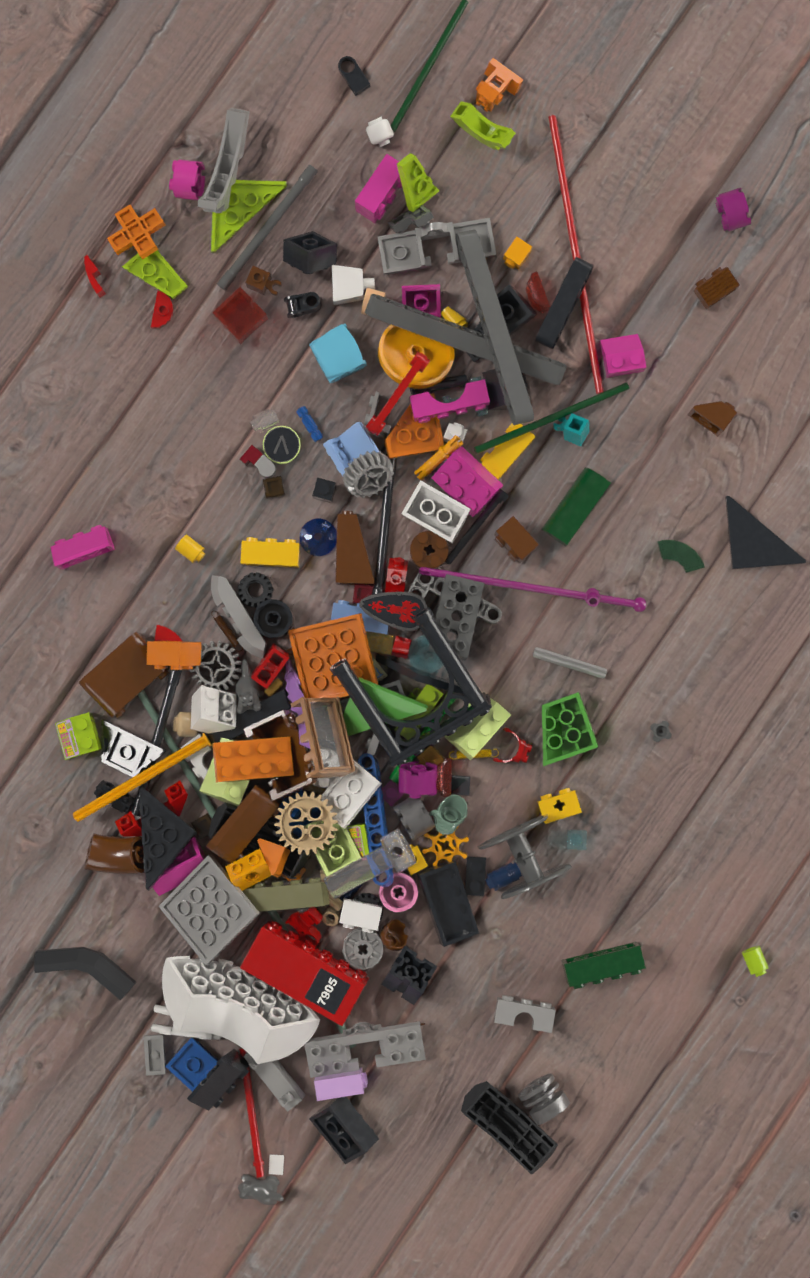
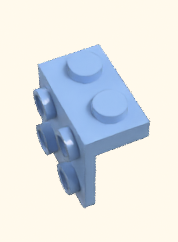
(349, 446)

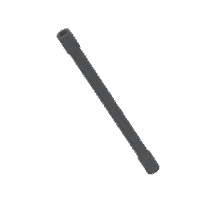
(230, 274)

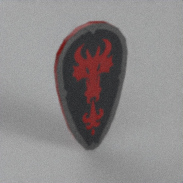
(394, 609)

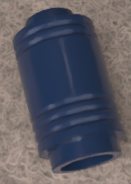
(503, 876)

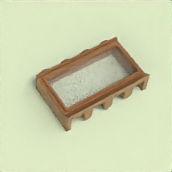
(326, 737)

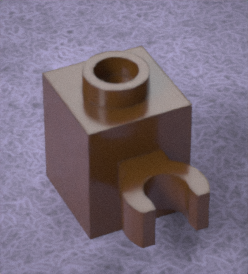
(260, 281)

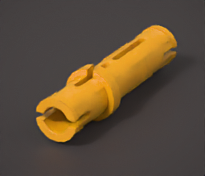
(443, 453)

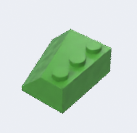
(566, 729)

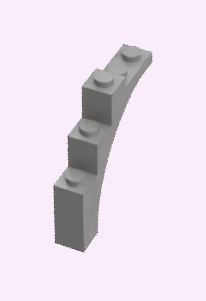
(231, 150)

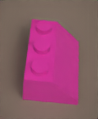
(82, 547)
(180, 868)

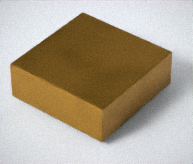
(274, 687)

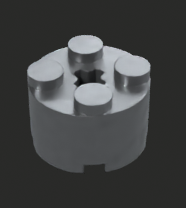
(414, 817)

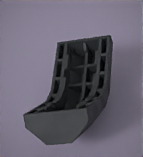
(294, 862)
(87, 961)
(508, 1126)

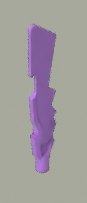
(294, 694)

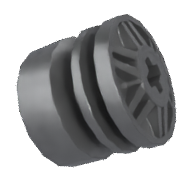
(545, 1101)

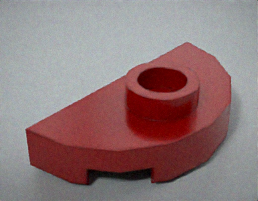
(162, 310)

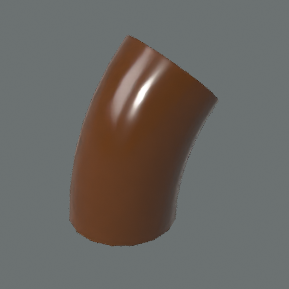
(115, 854)

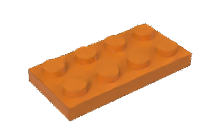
(252, 759)

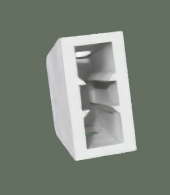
(349, 284)

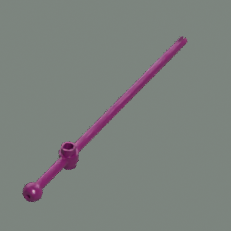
(591, 597)

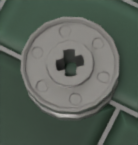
(365, 959)

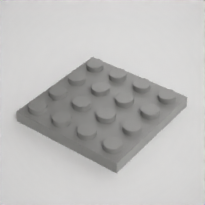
(208, 909)

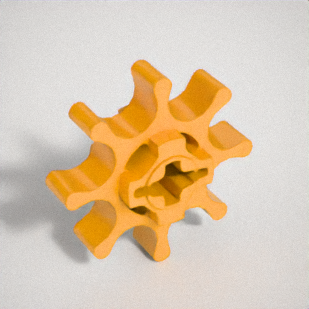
(440, 853)

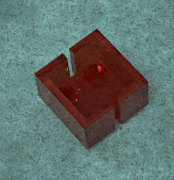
(239, 316)

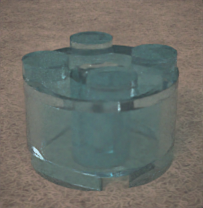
(417, 659)

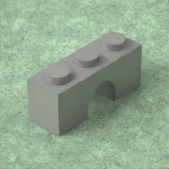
(508, 1009)

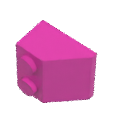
(623, 355)

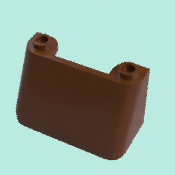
(121, 676)
(284, 725)

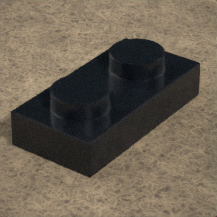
(475, 876)

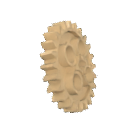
(307, 841)

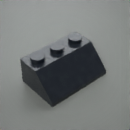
(344, 1129)

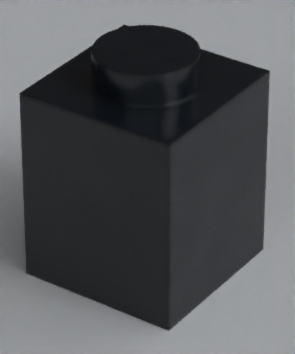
(324, 490)

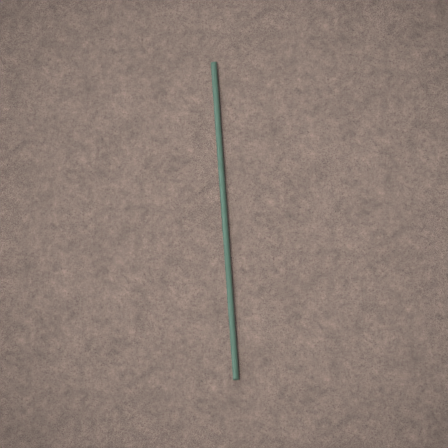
(203, 797)

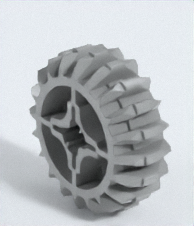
(368, 474)
(217, 657)

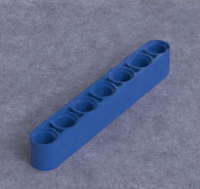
(375, 810)

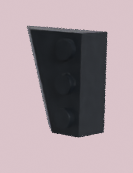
(220, 1080)

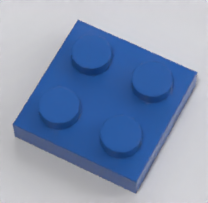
(192, 1063)

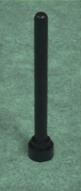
(499, 497)

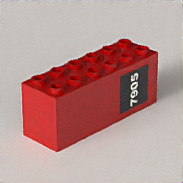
(305, 972)

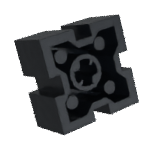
(409, 975)

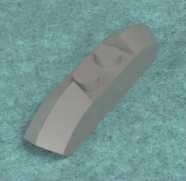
(251, 638)

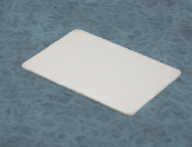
(276, 1164)

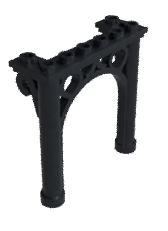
(395, 746)

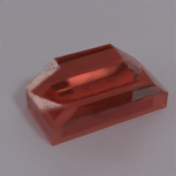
(537, 294)
(444, 773)

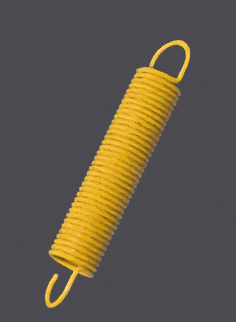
(481, 754)

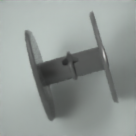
(525, 858)

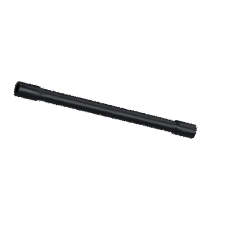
(384, 533)
(172, 683)

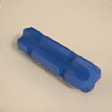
(309, 424)

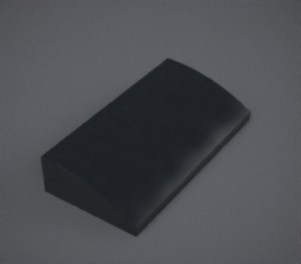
(448, 903)

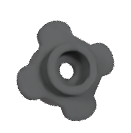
(666, 734)

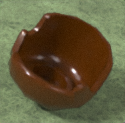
(393, 935)

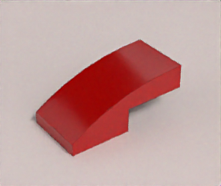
(92, 273)

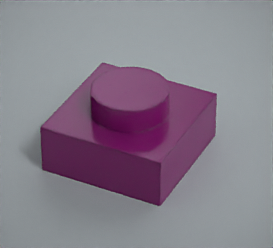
(391, 793)

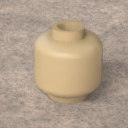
(182, 725)

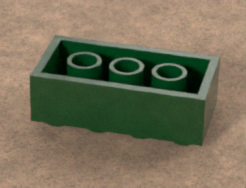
(603, 964)

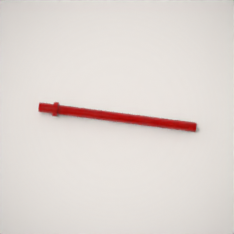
(258, 1162)

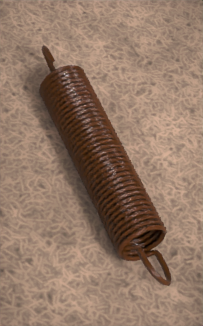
(226, 630)

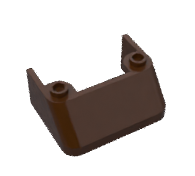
(244, 824)

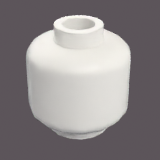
(379, 131)

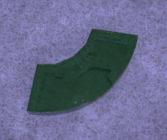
(681, 554)

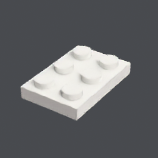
(350, 794)

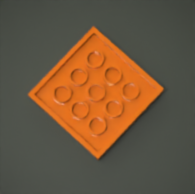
(323, 645)

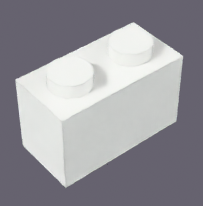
(361, 915)

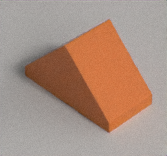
(274, 855)

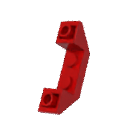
(131, 826)

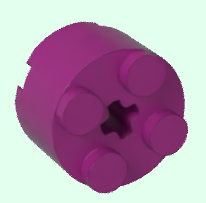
(733, 209)
(417, 779)

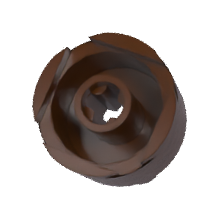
(423, 541)

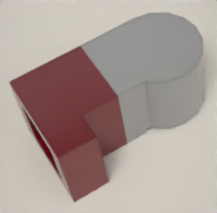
(260, 461)

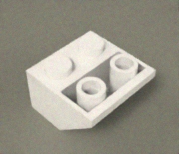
(213, 710)

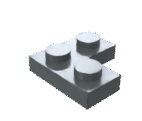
(419, 218)

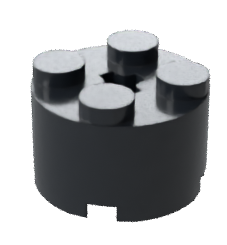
(275, 608)

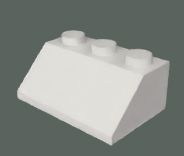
(436, 511)

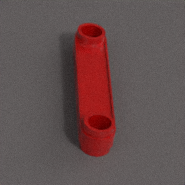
(418, 363)

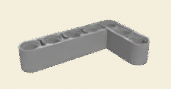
(432, 587)

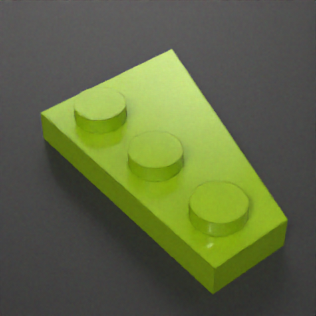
(415, 183)
(157, 273)

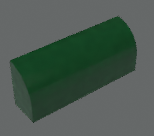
(576, 506)

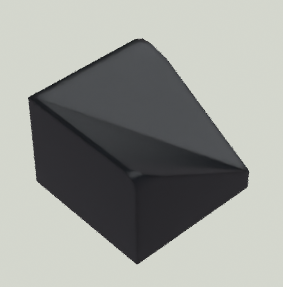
(460, 785)

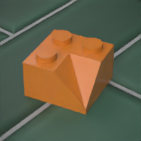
(173, 653)

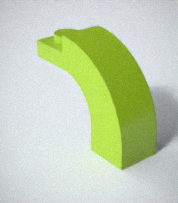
(481, 128)

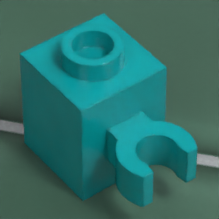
(574, 429)

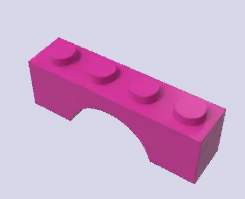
(426, 407)

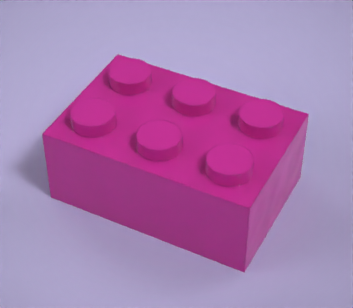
(379, 190)
(467, 481)

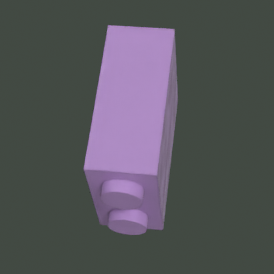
(340, 1085)

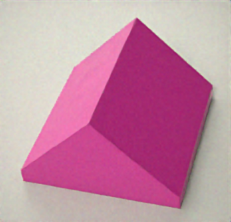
(423, 298)

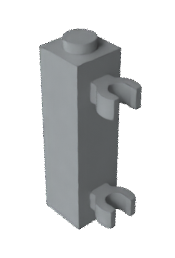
(278, 1081)

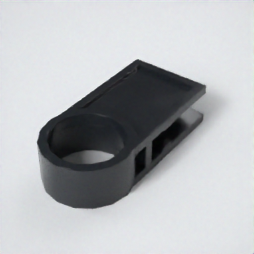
(355, 79)

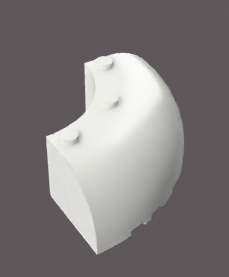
(236, 1007)

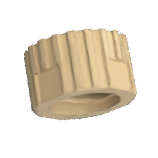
(331, 922)

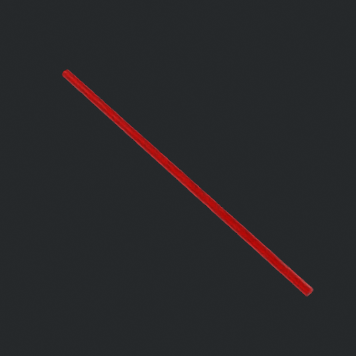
(575, 251)

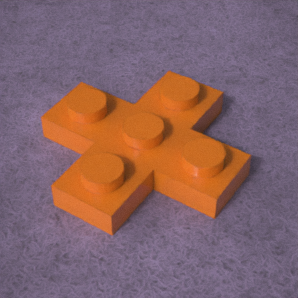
(136, 231)

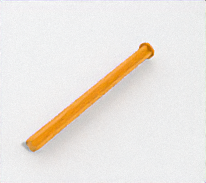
(141, 778)

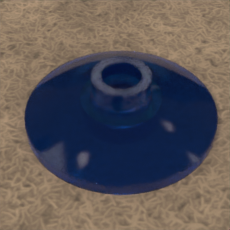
(322, 546)

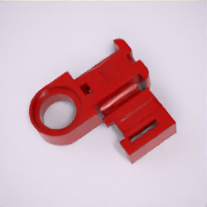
(304, 924)

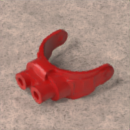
(523, 748)

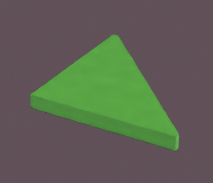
(388, 702)

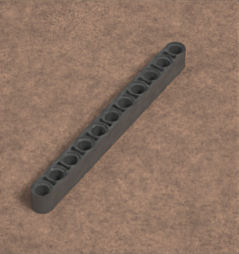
(494, 327)
(459, 337)

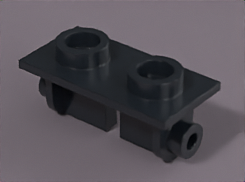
(121, 804)

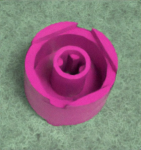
(187, 179)

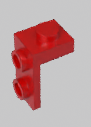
(396, 575)

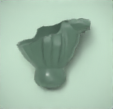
(450, 814)

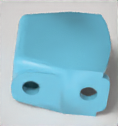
(337, 354)

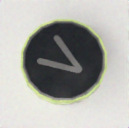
(281, 444)

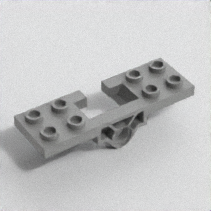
(405, 253)
(332, 1053)

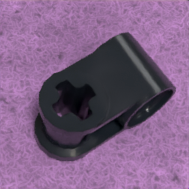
(301, 304)

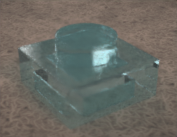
(577, 839)

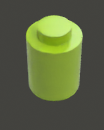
(755, 960)

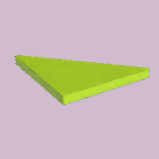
(245, 202)

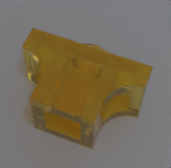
(380, 643)

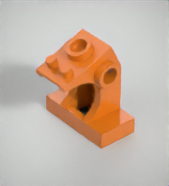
(488, 93)

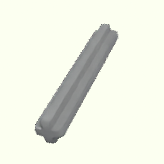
(569, 662)

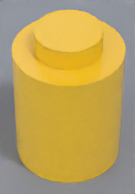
(190, 549)

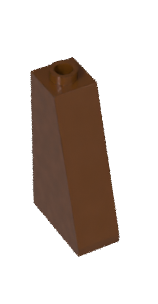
(351, 554)

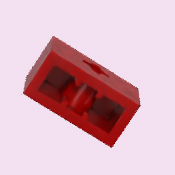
(270, 666)

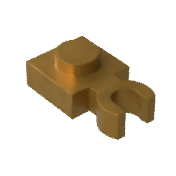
(430, 755)

